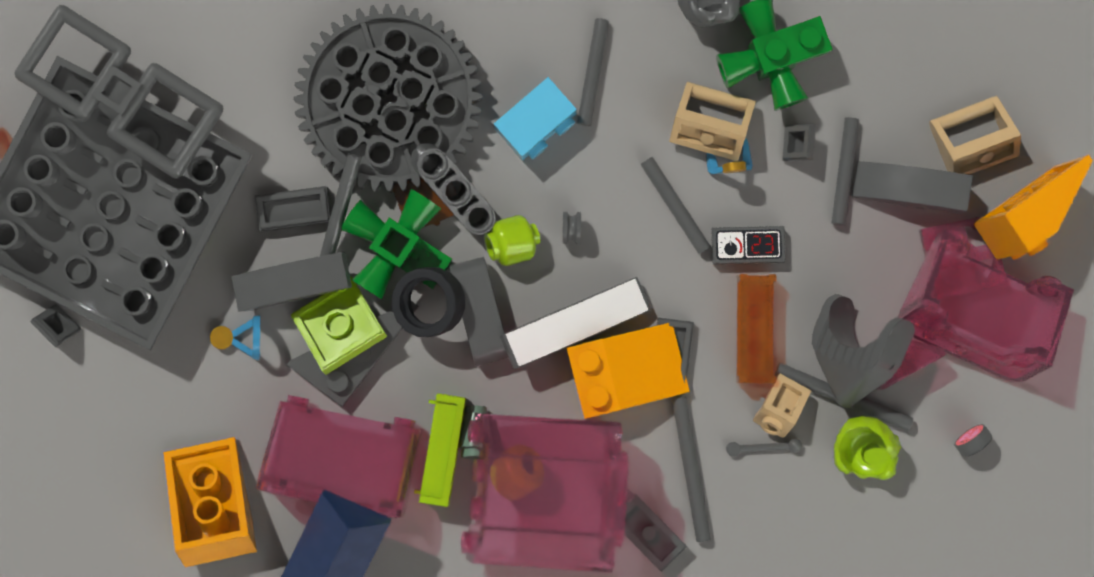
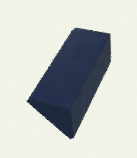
(337, 539)

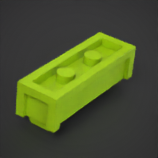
(442, 450)

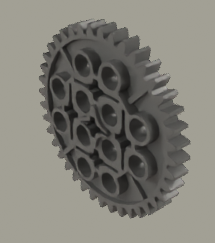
(369, 40)

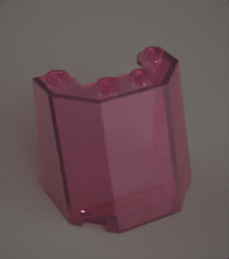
(546, 492)

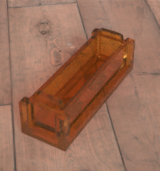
(755, 329)

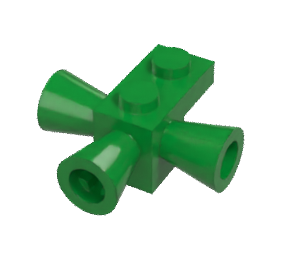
(774, 53)
(395, 242)

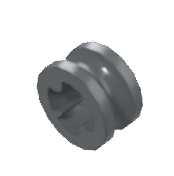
(571, 228)

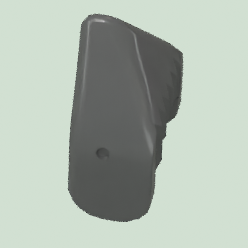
(854, 369)

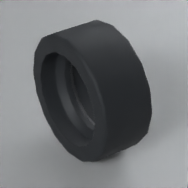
(402, 302)

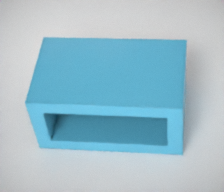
(536, 120)

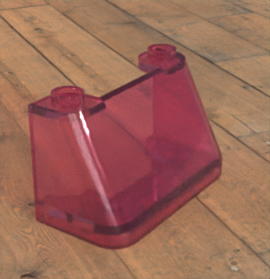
(985, 313)
(342, 454)

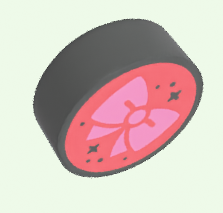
(973, 440)

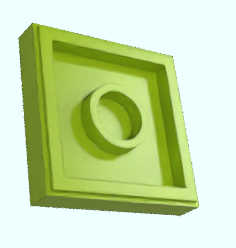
(338, 327)

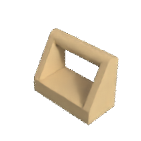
(707, 132)
(983, 151)

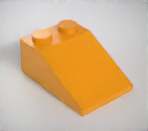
(1034, 212)
(627, 370)
(209, 503)

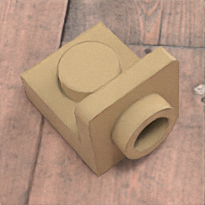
(782, 406)

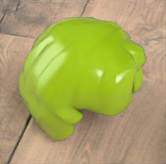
(866, 448)

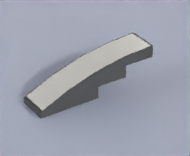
(575, 323)

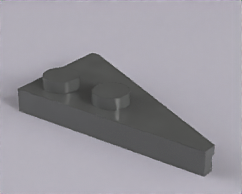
(344, 380)

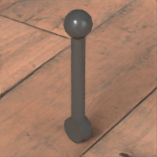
(734, 448)

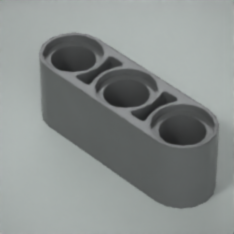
(465, 200)
(481, 312)

